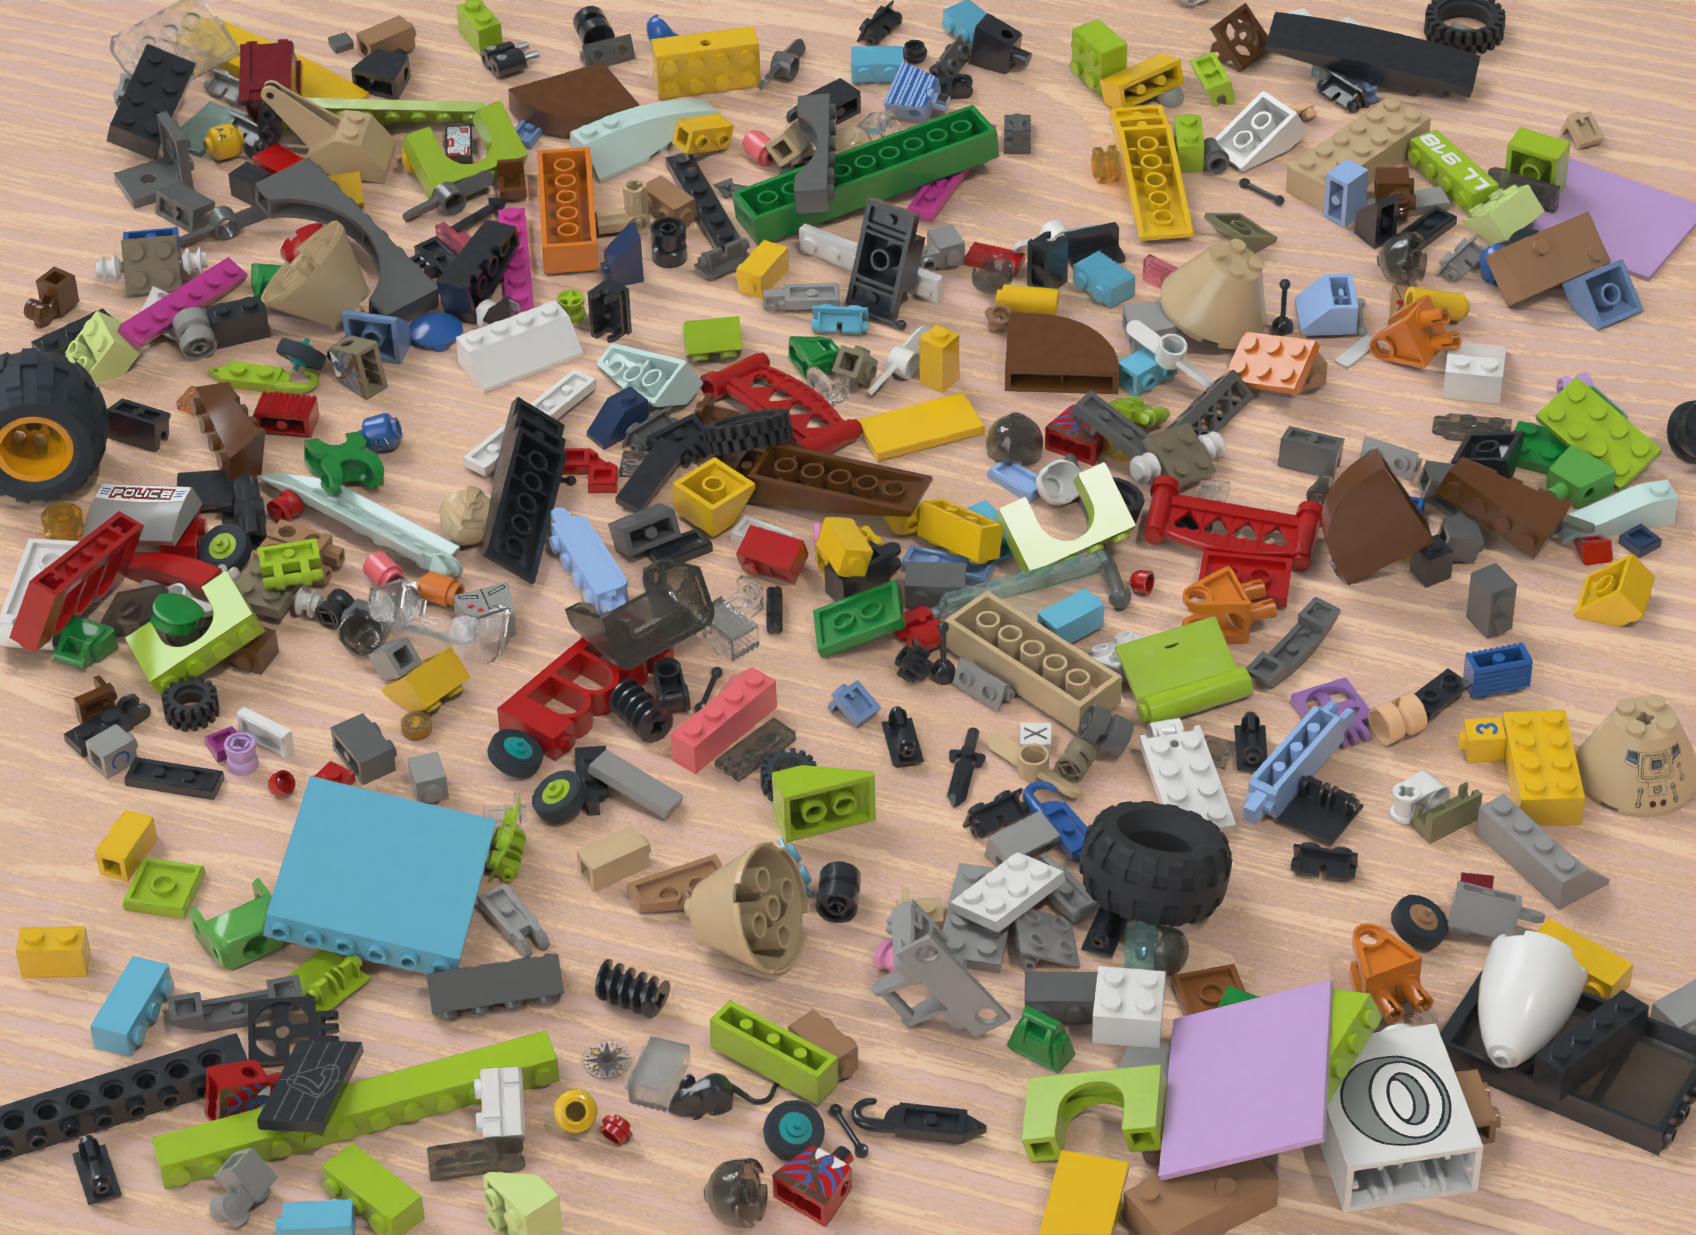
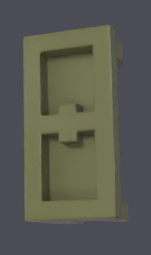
(1447, 816)

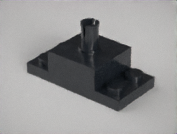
(885, 258)

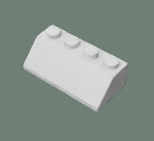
(518, 347)

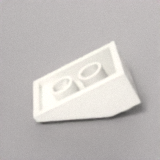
(1261, 132)
(1475, 373)

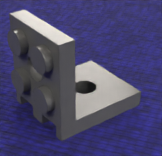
(172, 168)

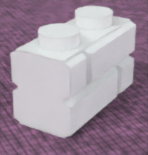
(501, 1103)

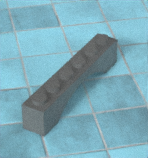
(816, 180)

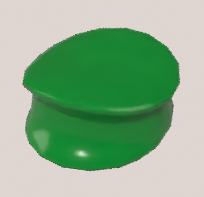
(176, 614)

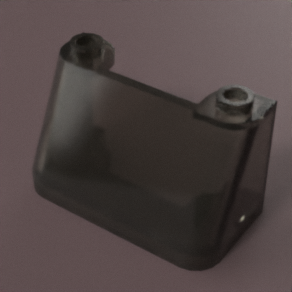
(664, 615)

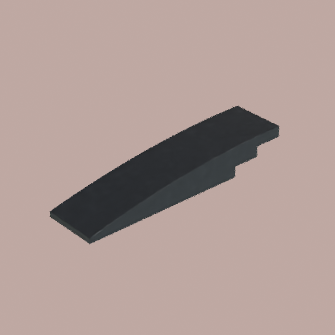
(1374, 55)
(524, 490)

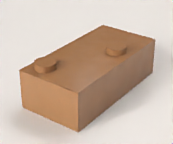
(1547, 259)
(1201, 1201)

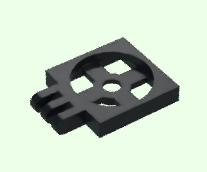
(314, 1030)

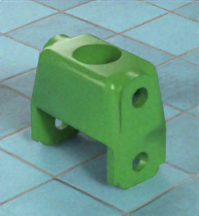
(238, 933)

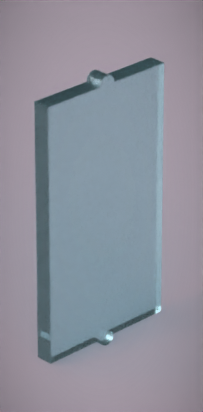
(206, 118)

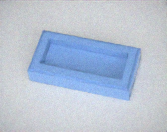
(1015, 480)

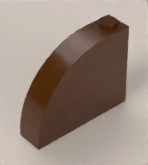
(570, 99)
(1058, 356)
(1370, 519)

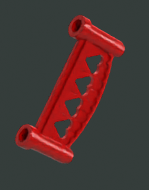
(738, 380)
(1170, 507)

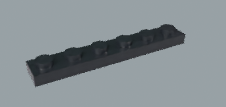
(709, 210)

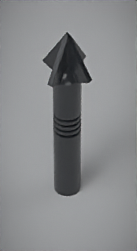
(494, 205)

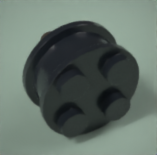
(1682, 432)

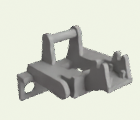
(954, 989)

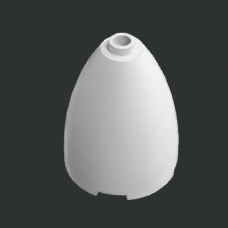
(1526, 995)

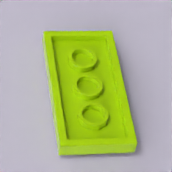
(1590, 423)

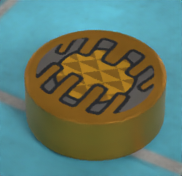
(416, 725)

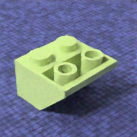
(1504, 213)
(102, 348)
(521, 1204)

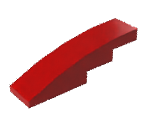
(171, 569)

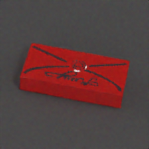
(981, 252)

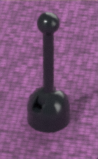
(1281, 324)
(943, 670)

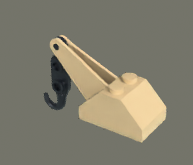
(336, 142)

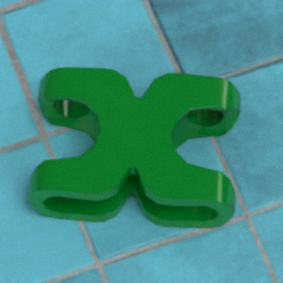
(343, 463)

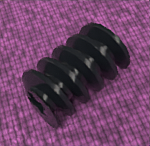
(640, 711)
(629, 990)

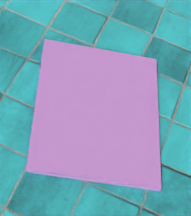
(1631, 217)
(1247, 1080)

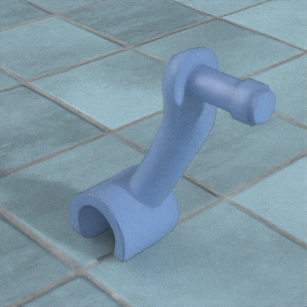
(1370, 91)

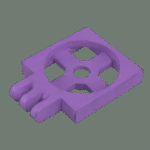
(1321, 695)

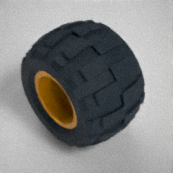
(61, 403)

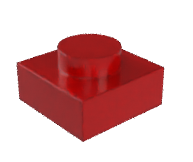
(336, 773)

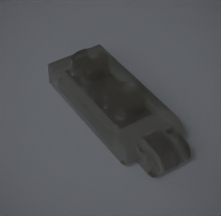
(1456, 426)

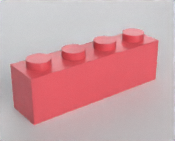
(720, 723)

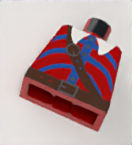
(1073, 437)
(236, 1088)
(815, 1182)

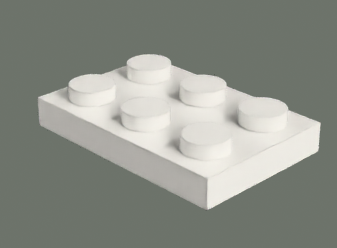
(1008, 892)

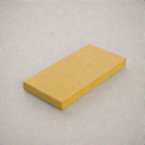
(921, 426)

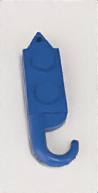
(1060, 816)

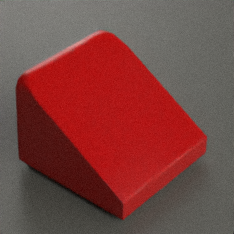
(1594, 549)

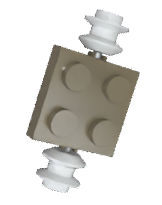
(150, 264)
(1178, 454)
(270, 601)

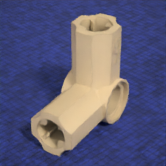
(634, 211)

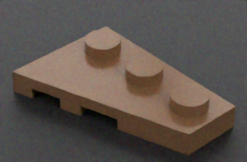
(671, 887)

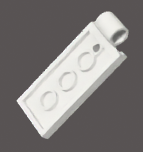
(1185, 771)

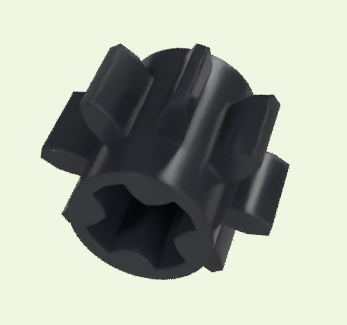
(913, 663)

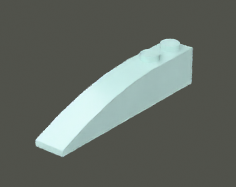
(633, 135)

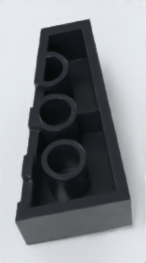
(477, 269)

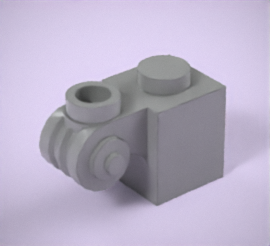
(943, 249)
(246, 1181)

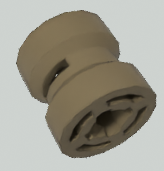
(1072, 763)

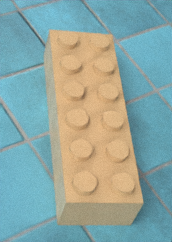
(1372, 141)
(1031, 659)

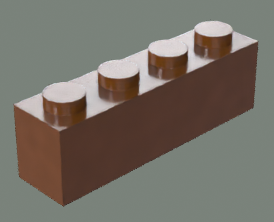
(229, 430)
(1505, 505)

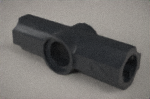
(250, 509)

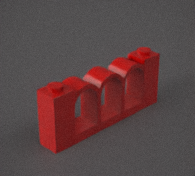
(76, 580)
(559, 731)

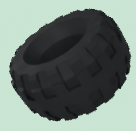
(1155, 863)

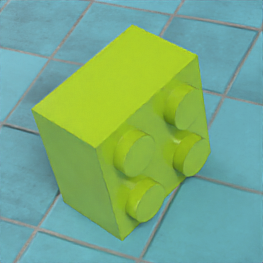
(1096, 53)
(1538, 157)

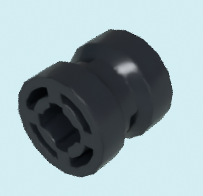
(330, 611)

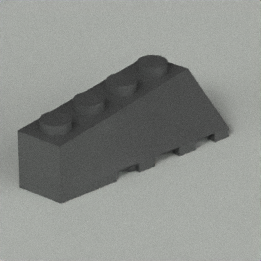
(495, 984)

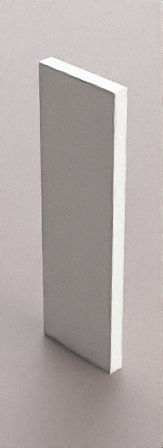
(1354, 353)

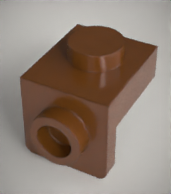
(511, 179)

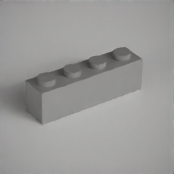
(1535, 853)

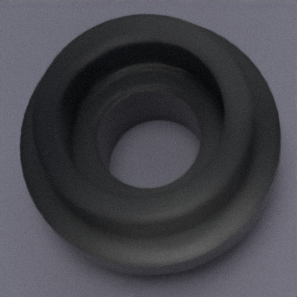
(914, 51)

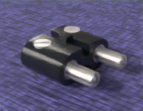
(507, 57)

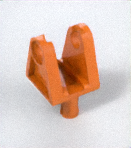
(1415, 335)
(1229, 603)
(1387, 972)

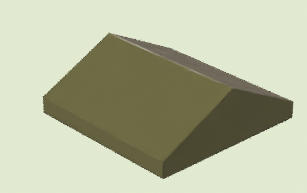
(1240, 227)

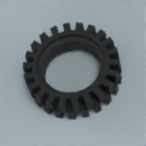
(1465, 40)
(747, 431)

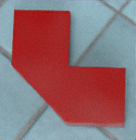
(601, 474)

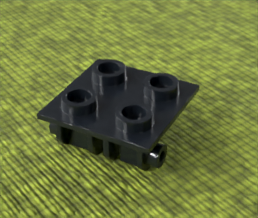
(1320, 810)

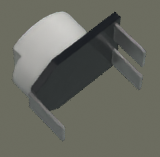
(490, 311)

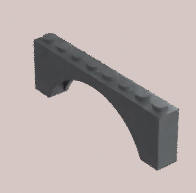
(310, 194)

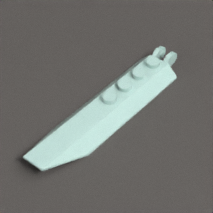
(374, 521)

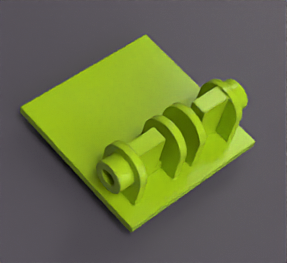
(509, 848)
(330, 978)

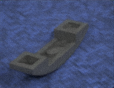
(1298, 644)
(229, 1011)

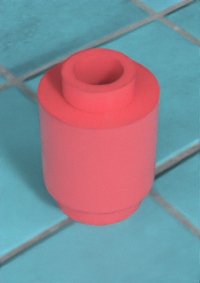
(754, 146)
(381, 569)

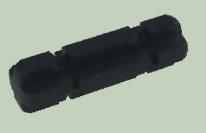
(774, 610)

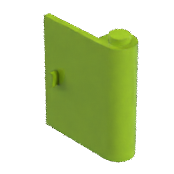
(1185, 677)

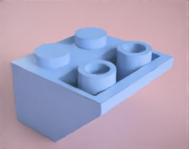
(1328, 306)

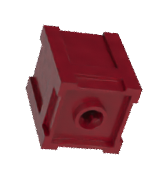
(265, 63)

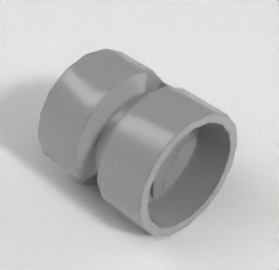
(194, 333)

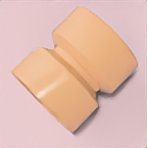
(1394, 719)

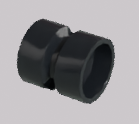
(592, 25)
(669, 242)
(838, 892)

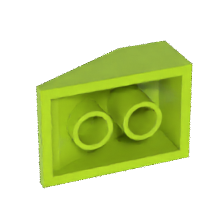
(821, 800)

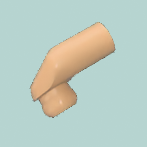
(1305, 109)

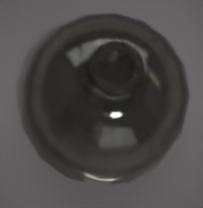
(1402, 259)
(1015, 439)
(737, 1193)

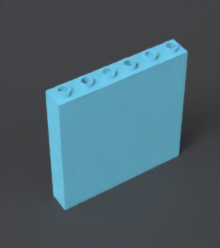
(380, 877)

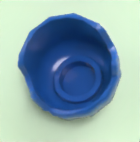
(658, 28)

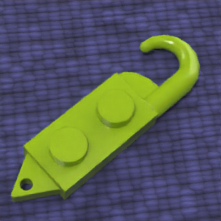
(261, 378)

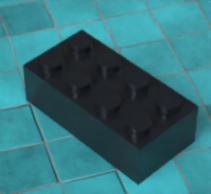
(154, 88)

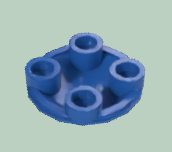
(435, 330)

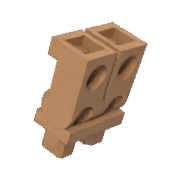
(292, 532)

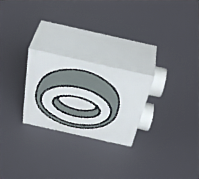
(1401, 1124)

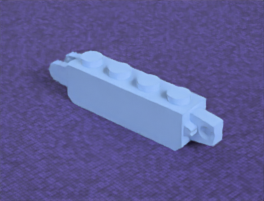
(587, 561)
(1297, 755)

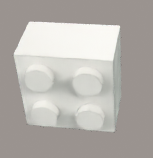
(1128, 1007)

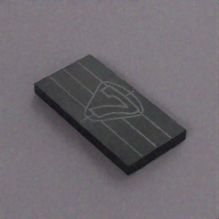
(310, 1086)

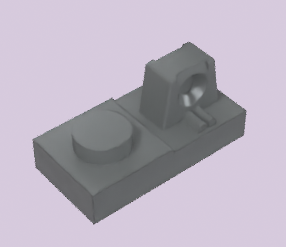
(1017, 134)

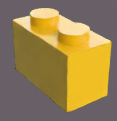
(53, 951)

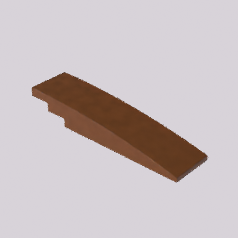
(827, 482)

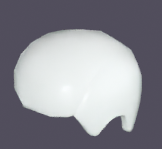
(1056, 482)

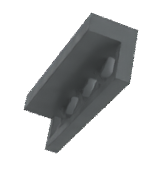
(1208, 399)

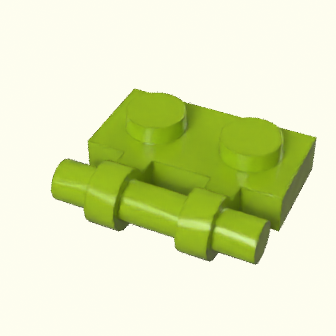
(1140, 413)
(287, 558)

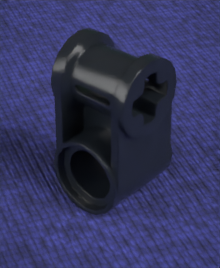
(670, 685)

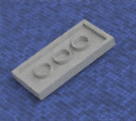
(976, 944)

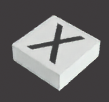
(1035, 733)

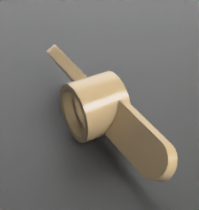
(1031, 762)

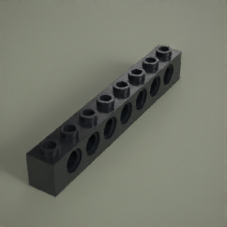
(112, 1097)

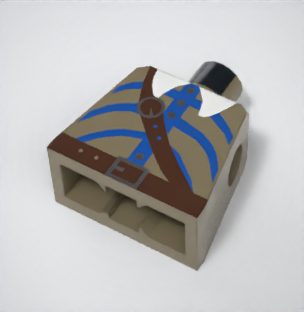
(358, 366)

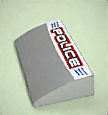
(161, 510)

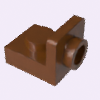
(708, 412)
(96, 700)

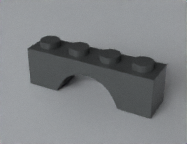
(1458, 528)

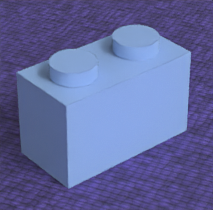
(1345, 192)

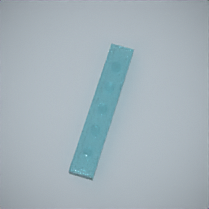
(1025, 581)

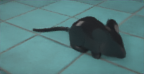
(710, 1094)

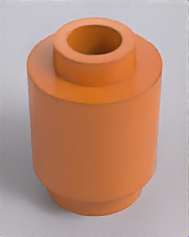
(439, 588)

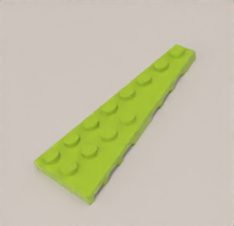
(402, 111)

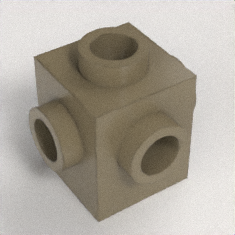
(856, 365)

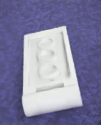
(36, 557)

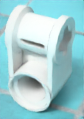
(1417, 791)

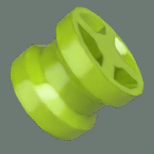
(572, 303)

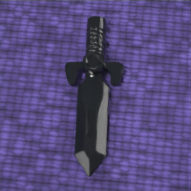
(964, 768)

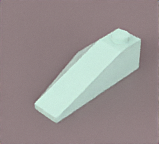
(655, 376)
(1647, 504)

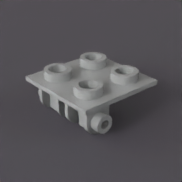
(1044, 938)

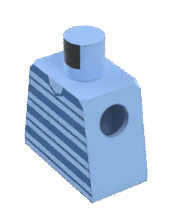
(915, 94)

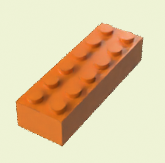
(567, 210)

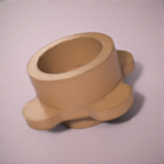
(998, 311)

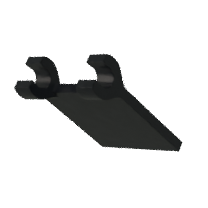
(212, 489)

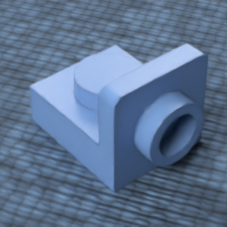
(854, 703)

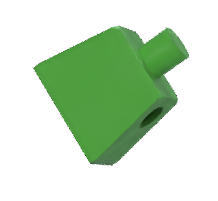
(1580, 478)

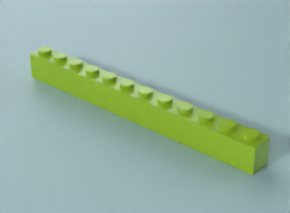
(363, 1109)

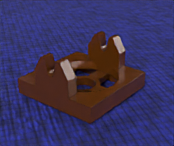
(1253, 31)

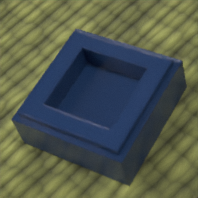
(1640, 541)

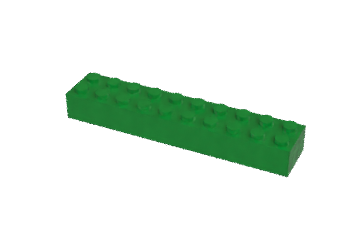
(872, 170)

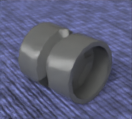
(1101, 728)

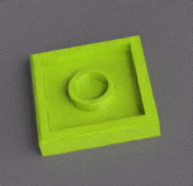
(164, 888)

